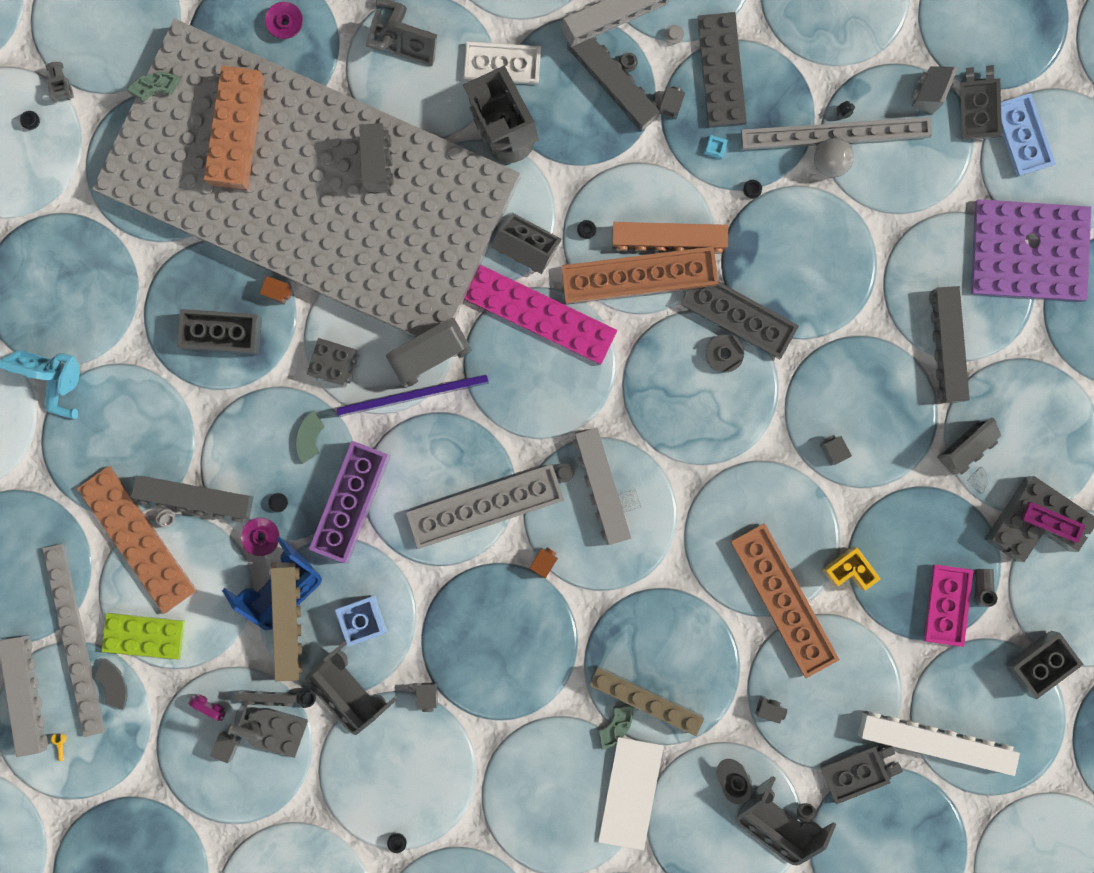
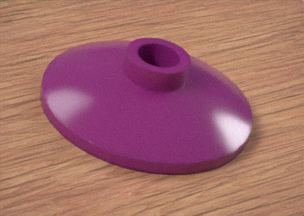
(284, 12)
(250, 536)

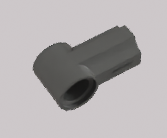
(985, 584)

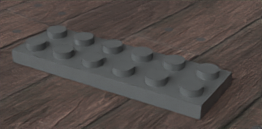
(721, 70)
(742, 317)

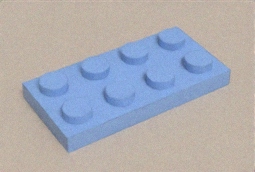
(1025, 135)

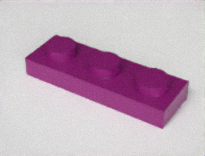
(1053, 522)

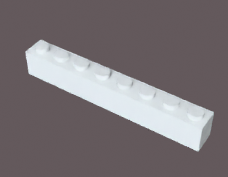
(938, 744)

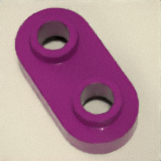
(201, 704)

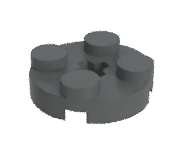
(725, 342)

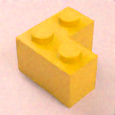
(852, 565)

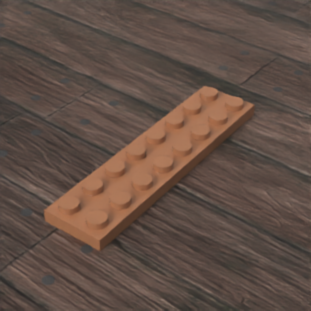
(640, 275)
(137, 539)
(784, 600)

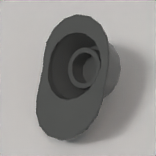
(734, 781)

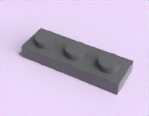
(267, 698)

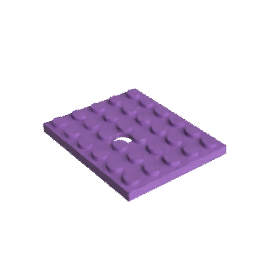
(1011, 268)

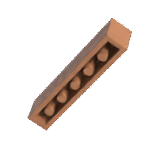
(668, 236)

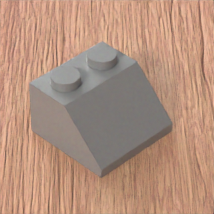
(933, 88)

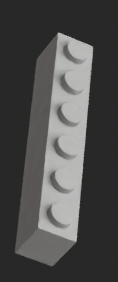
(604, 16)
(602, 486)
(23, 696)

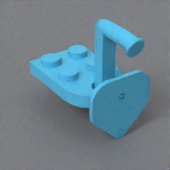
(59, 377)

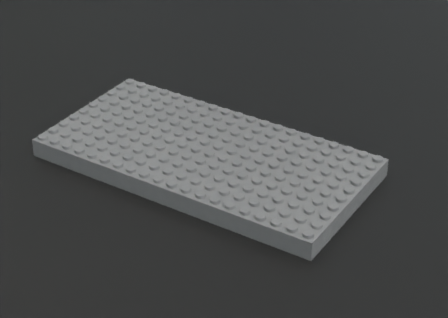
(305, 211)

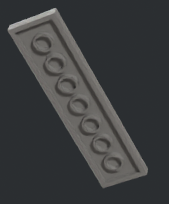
(485, 506)

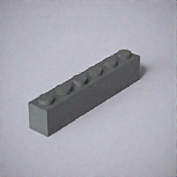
(616, 82)
(949, 344)
(192, 497)

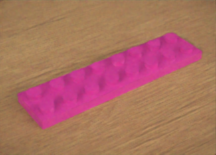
(540, 314)

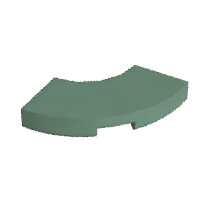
(153, 83)
(307, 437)
(617, 727)

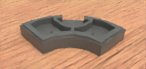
(114, 684)

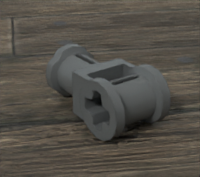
(58, 84)

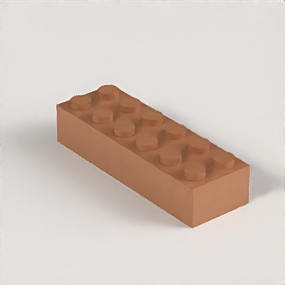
(234, 127)

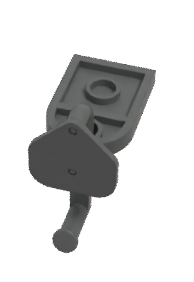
(399, 37)
(273, 731)

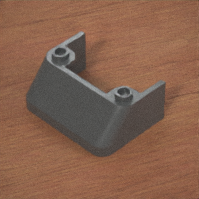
(428, 351)
(344, 694)
(780, 830)

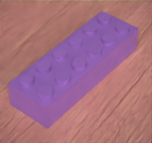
(349, 502)

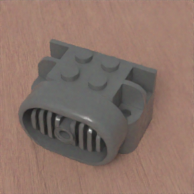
(501, 116)

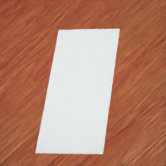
(631, 793)

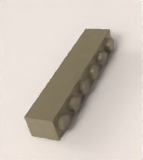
(285, 621)
(646, 700)

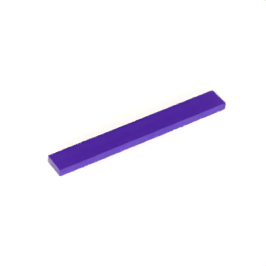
(412, 395)

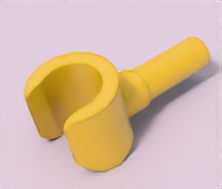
(59, 745)

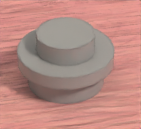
(674, 34)
(165, 517)

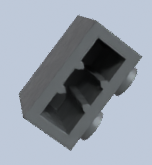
(332, 362)

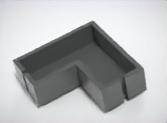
(1021, 536)

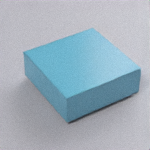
(715, 147)

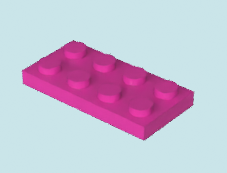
(948, 605)

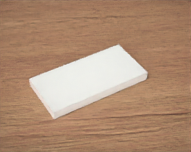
(520, 61)

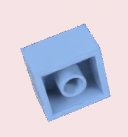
(361, 620)

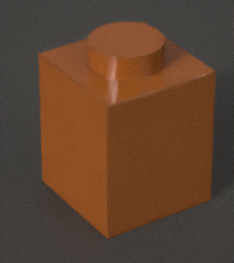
(276, 290)
(544, 562)

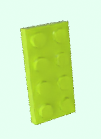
(143, 636)

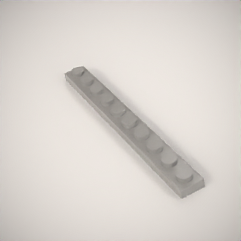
(850, 132)
(74, 640)

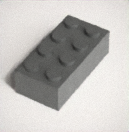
(219, 332)

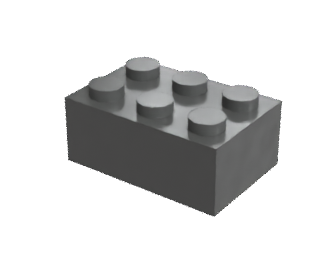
(375, 157)
(1044, 664)

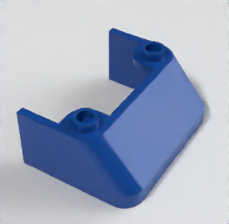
(258, 605)

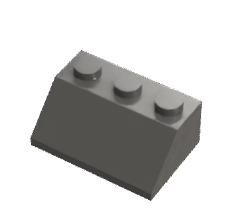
(526, 243)
(971, 446)

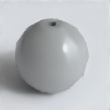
(833, 157)

